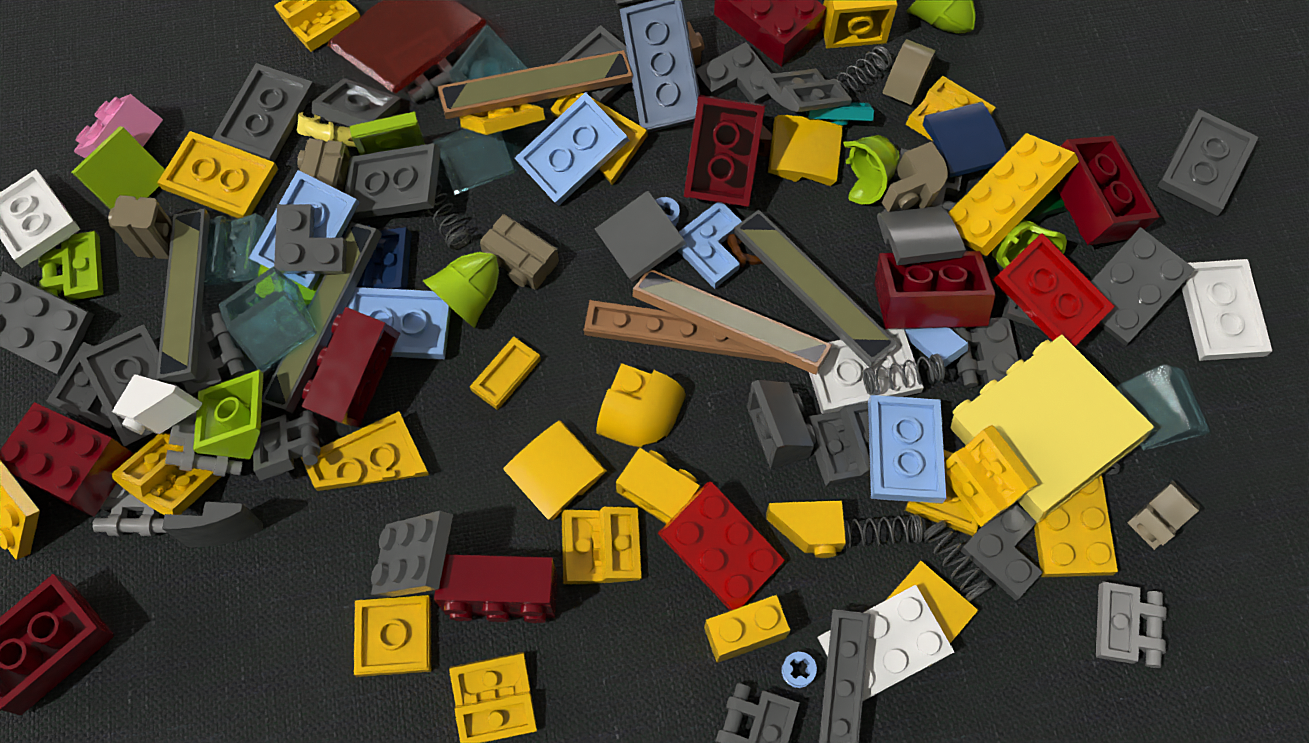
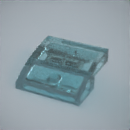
(230, 248)

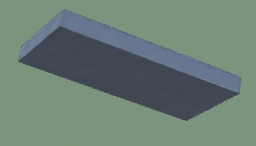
(661, 63)

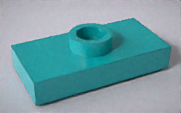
(842, 114)

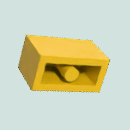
(656, 485)
(746, 628)

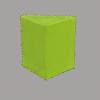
(230, 417)

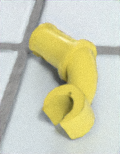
(312, 127)

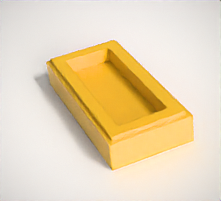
(505, 373)

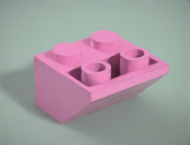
(122, 112)

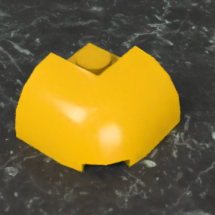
(640, 407)

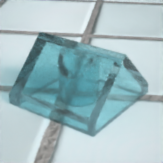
(485, 58)
(473, 158)
(1167, 404)

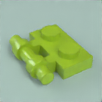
(80, 267)

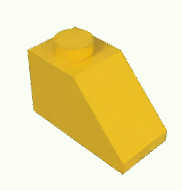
(811, 526)

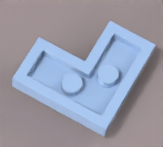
(704, 244)

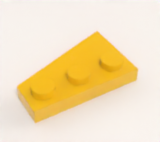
(635, 133)
(368, 456)

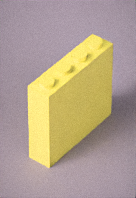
(1057, 420)

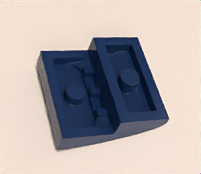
(966, 138)
(389, 262)

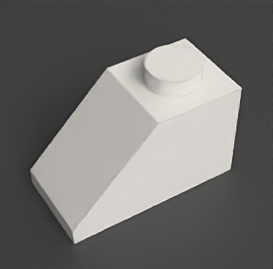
(153, 405)

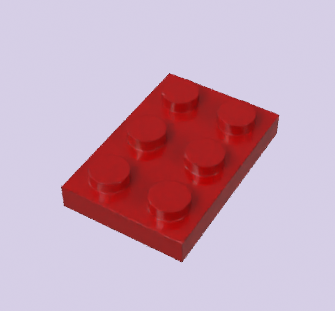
(1053, 291)
(721, 546)

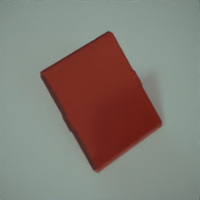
(405, 38)

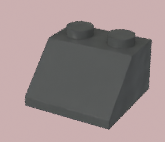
(779, 422)

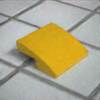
(316, 20)
(942, 97)
(805, 149)
(554, 470)
(987, 475)
(161, 484)
(601, 545)
(493, 699)

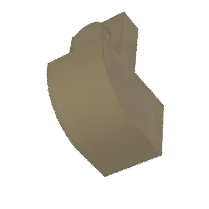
(909, 71)
(921, 176)
(1164, 515)

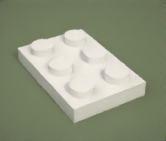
(32, 219)
(1225, 311)
(841, 375)
(900, 641)

